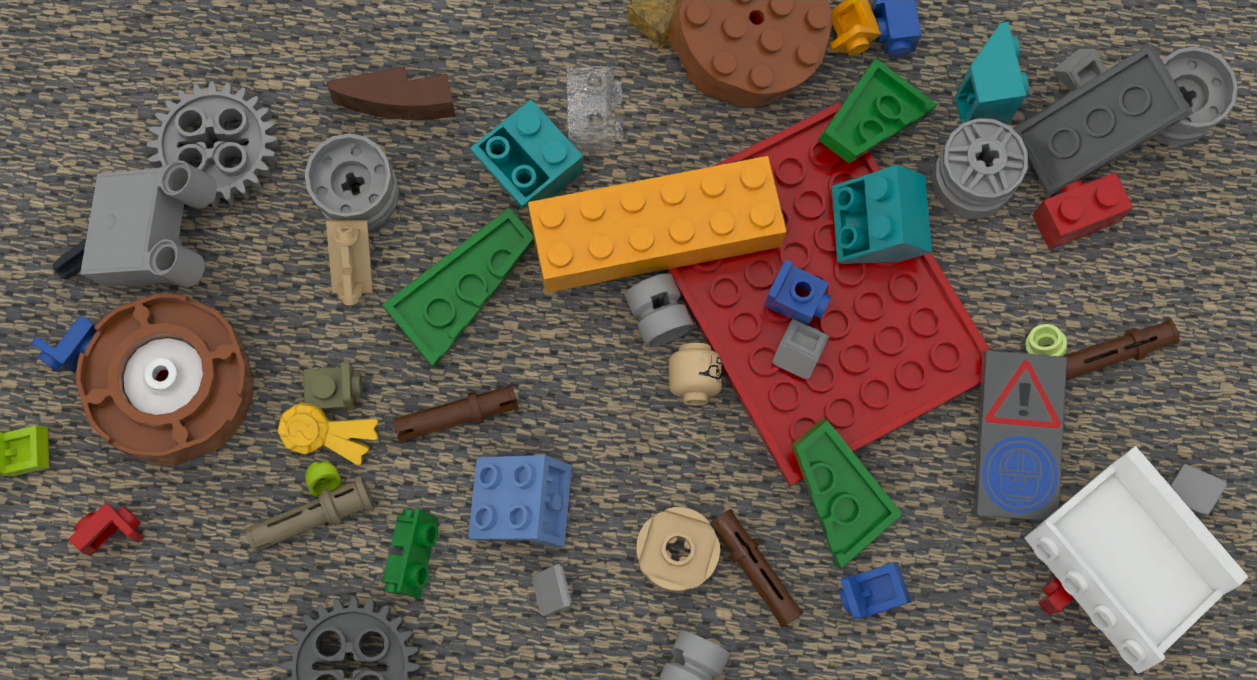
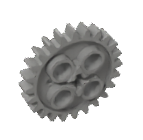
(215, 111)

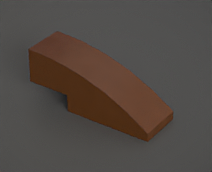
(394, 96)

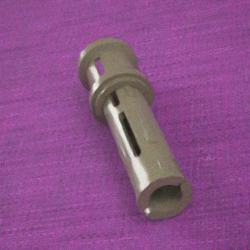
(329, 507)

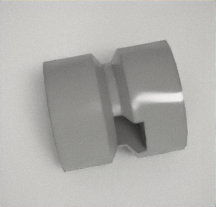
(663, 323)
(694, 659)

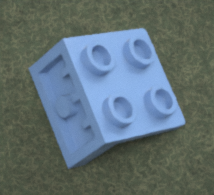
(520, 499)

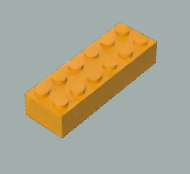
(656, 224)

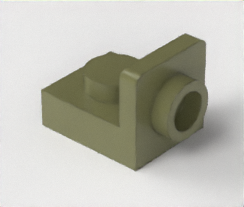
(333, 387)

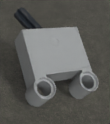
(138, 228)

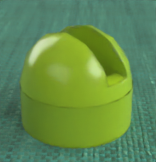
(325, 470)

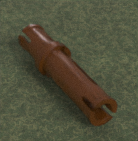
(1159, 335)
(456, 413)
(756, 568)

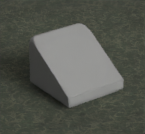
(1079, 68)
(800, 349)
(1198, 489)
(552, 591)

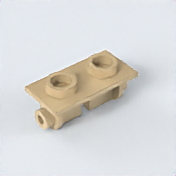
(349, 259)

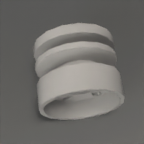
(1208, 89)
(348, 161)
(967, 184)

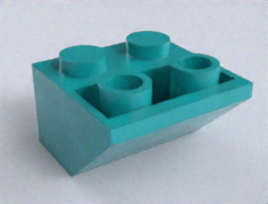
(994, 80)
(529, 156)
(882, 217)

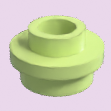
(1046, 335)

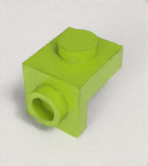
(24, 451)

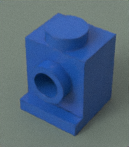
(899, 26)
(785, 300)

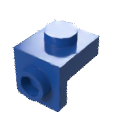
(69, 347)
(874, 591)

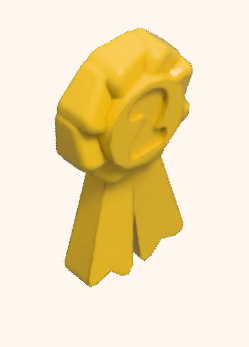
(307, 428)

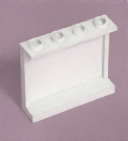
(1135, 559)

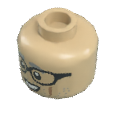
(695, 373)

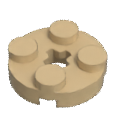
(665, 529)

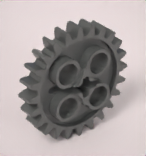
(353, 627)

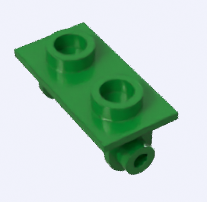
(409, 572)

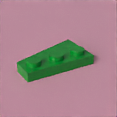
(874, 112)
(843, 492)

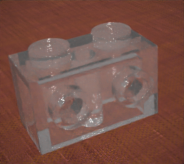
(592, 109)

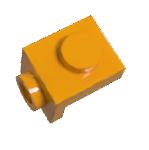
(854, 27)

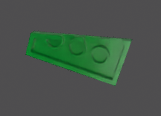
(455, 289)

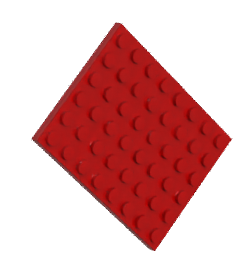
(892, 327)

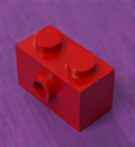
(1082, 210)

